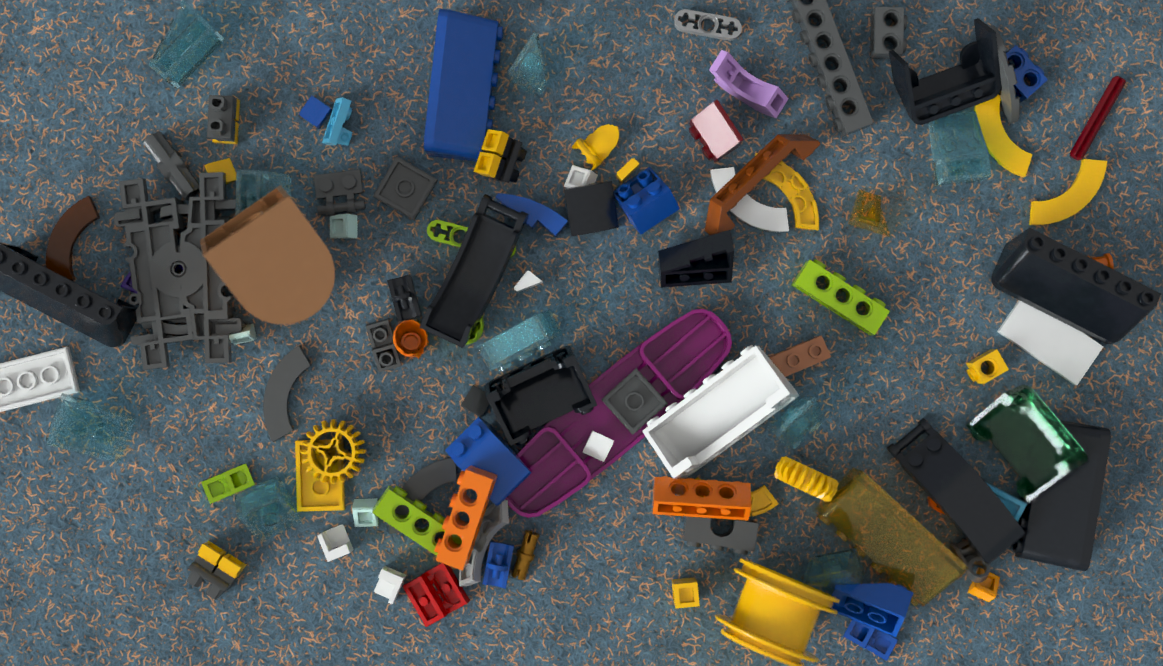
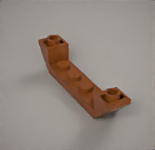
(751, 174)

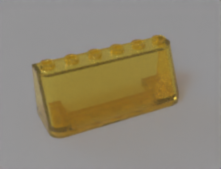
(890, 537)

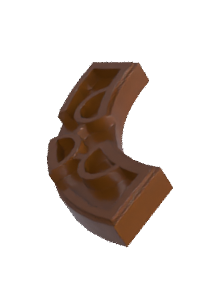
(65, 233)

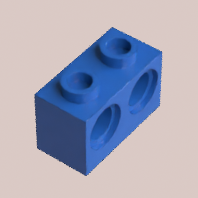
(1025, 68)

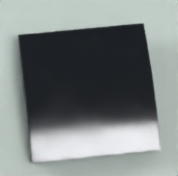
(591, 208)

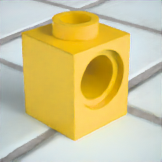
(996, 366)
(685, 592)

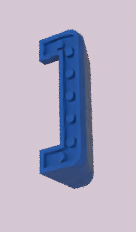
(461, 85)

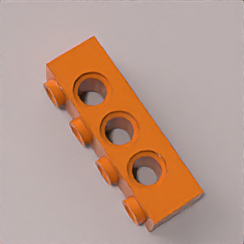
(711, 505)
(459, 554)

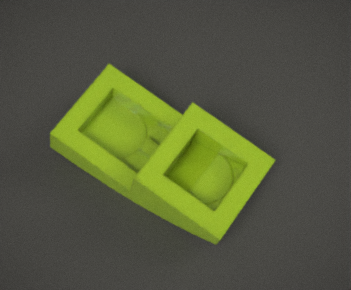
(228, 483)

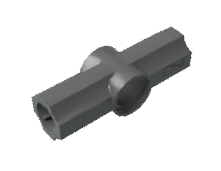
(171, 165)

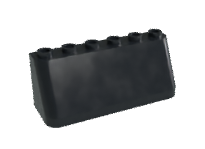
(1072, 287)
(63, 298)
(1065, 517)

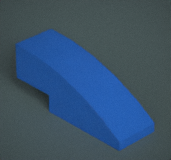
(537, 213)

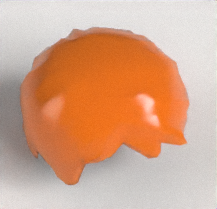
(410, 338)

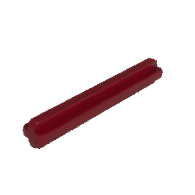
(1097, 118)

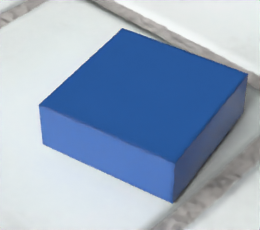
(315, 111)

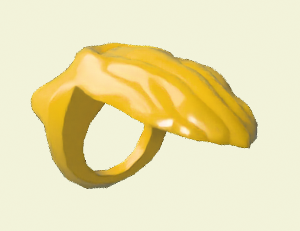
(598, 144)

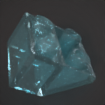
(255, 184)

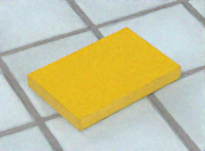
(311, 492)

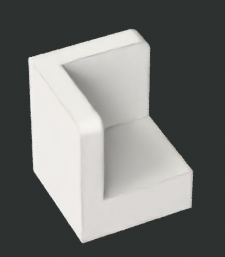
(335, 542)
(389, 583)

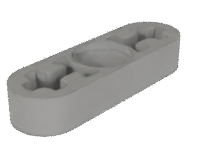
(714, 18)

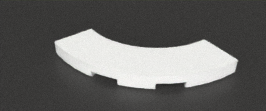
(748, 209)

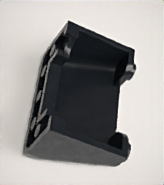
(539, 394)

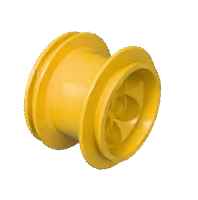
(776, 614)

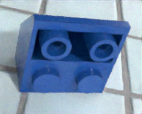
(645, 200)

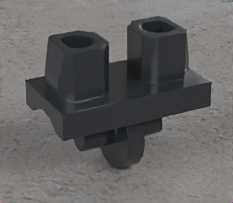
(404, 298)

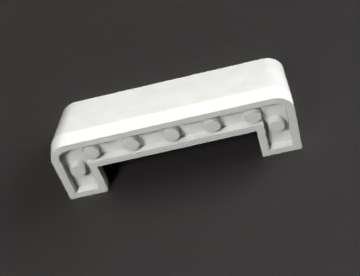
(719, 412)

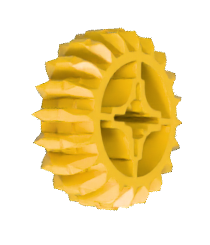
(330, 461)
(806, 479)

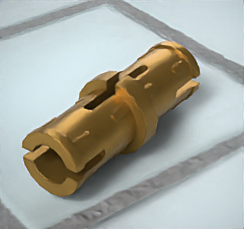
(525, 555)

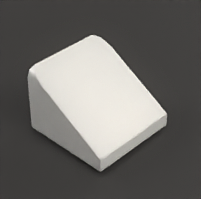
(580, 177)
(527, 281)
(598, 446)

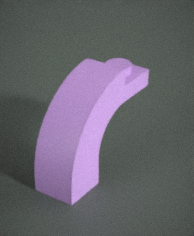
(747, 88)

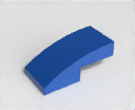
(871, 639)

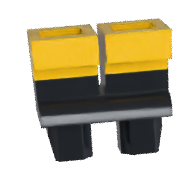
(500, 157)

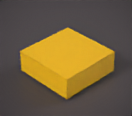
(627, 170)

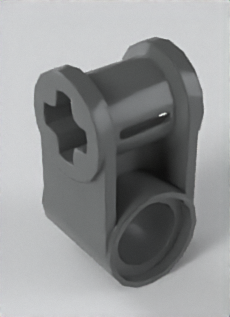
(970, 558)

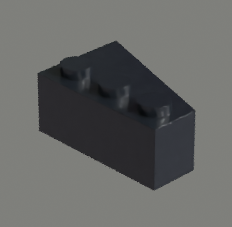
(698, 261)

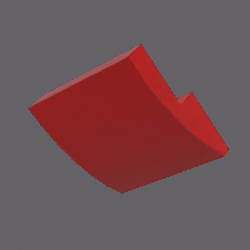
(427, 599)

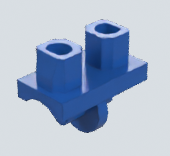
(498, 564)

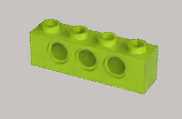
(875, 308)
(405, 523)

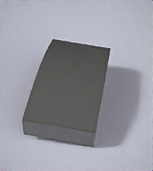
(383, 349)

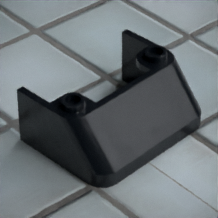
(955, 88)

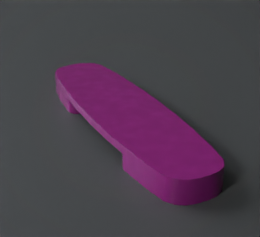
(670, 361)

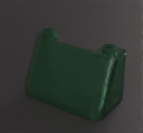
(1029, 440)

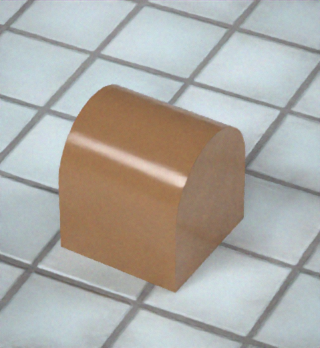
(272, 260)

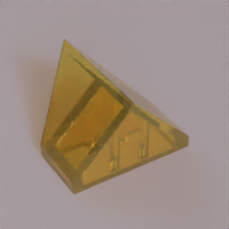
(868, 213)

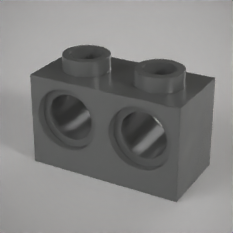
(882, 32)

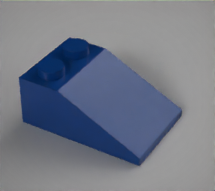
(486, 449)
(874, 604)

